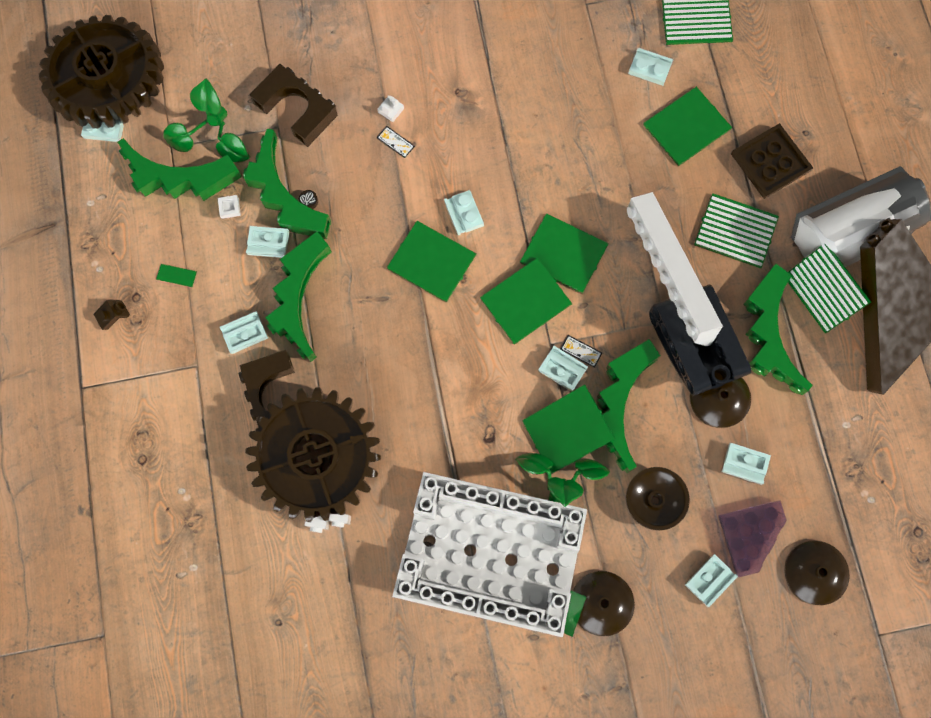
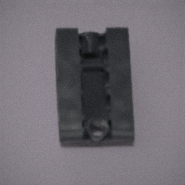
(695, 361)

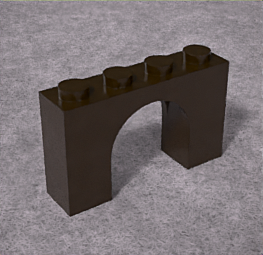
(284, 83)
(259, 374)

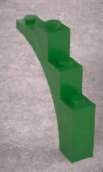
(202, 180)
(274, 196)
(298, 267)
(765, 332)
(624, 372)

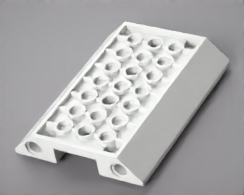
(497, 526)

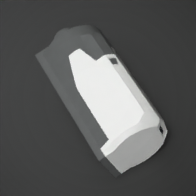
(856, 213)

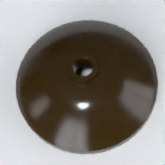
(721, 411)
(669, 490)
(803, 573)
(620, 607)

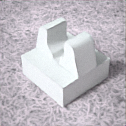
(391, 108)
(229, 206)

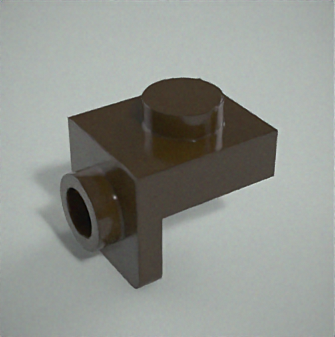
(110, 312)

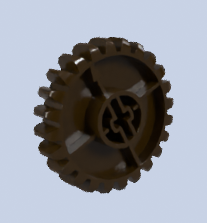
(72, 75)
(278, 446)

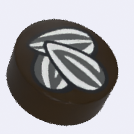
(308, 198)

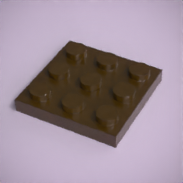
(771, 161)

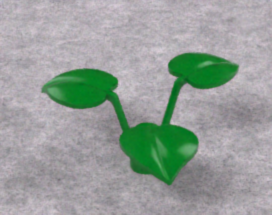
(206, 99)
(560, 489)

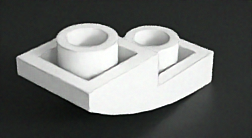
(319, 524)

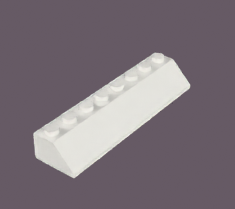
(674, 269)

